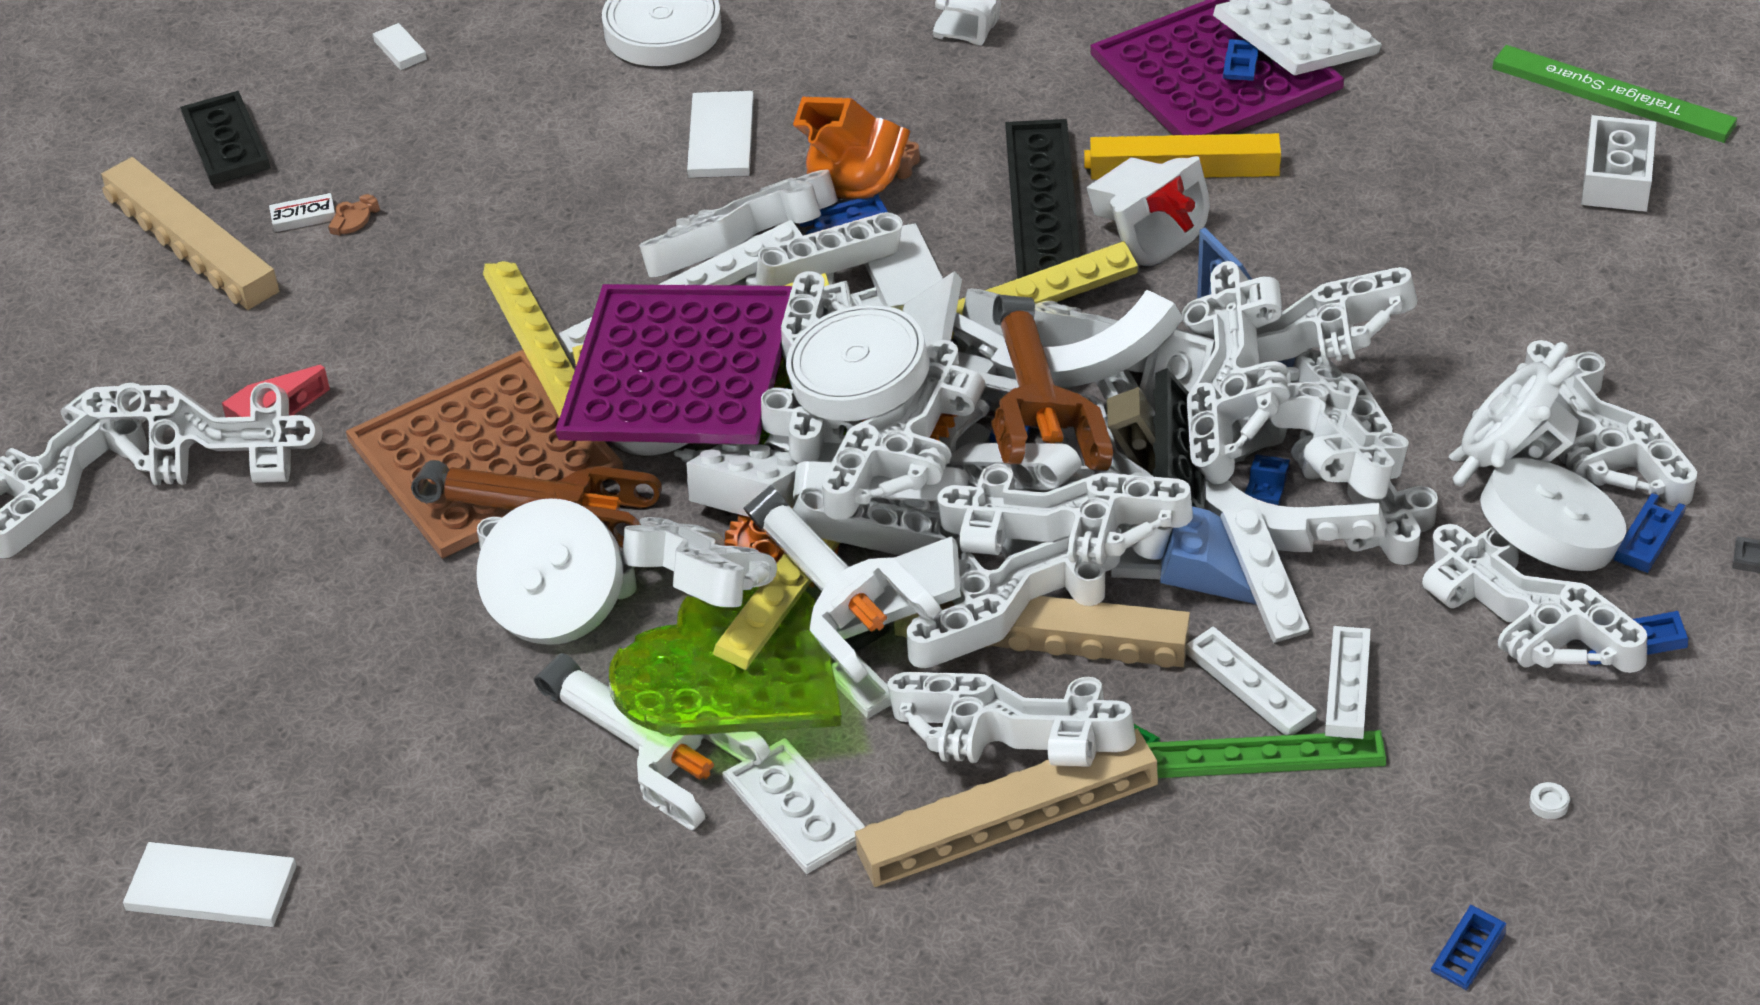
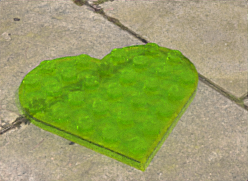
(681, 688)

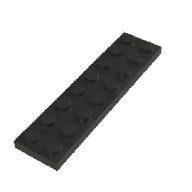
(1041, 194)

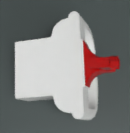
(1153, 205)

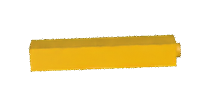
(1219, 154)

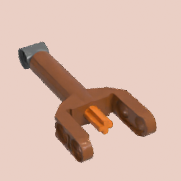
(1037, 398)
(511, 491)

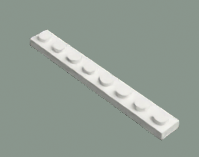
(719, 270)

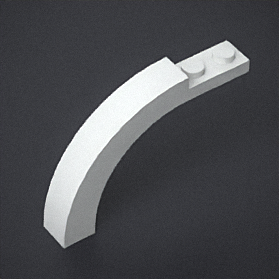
(1094, 358)
(1297, 527)

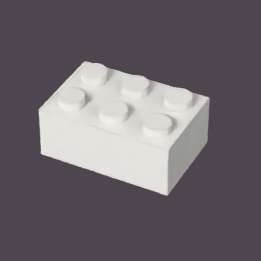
(1619, 163)
(737, 473)

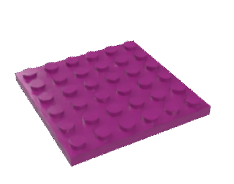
(1178, 74)
(676, 364)

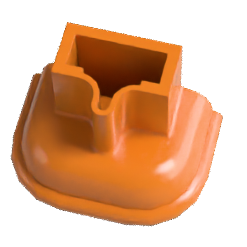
(851, 144)

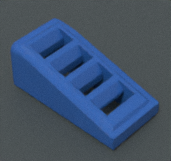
(1481, 921)

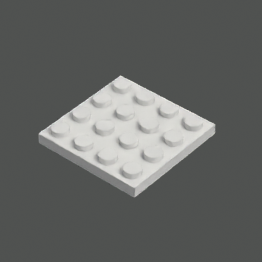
(1298, 32)

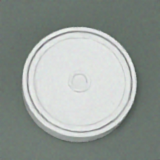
(661, 29)
(858, 362)
(1553, 514)
(550, 571)

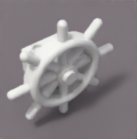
(1520, 418)

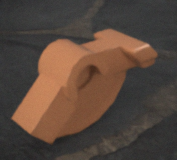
(910, 157)
(353, 216)

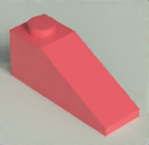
(301, 387)

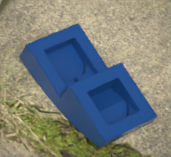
(1240, 60)
(1268, 479)

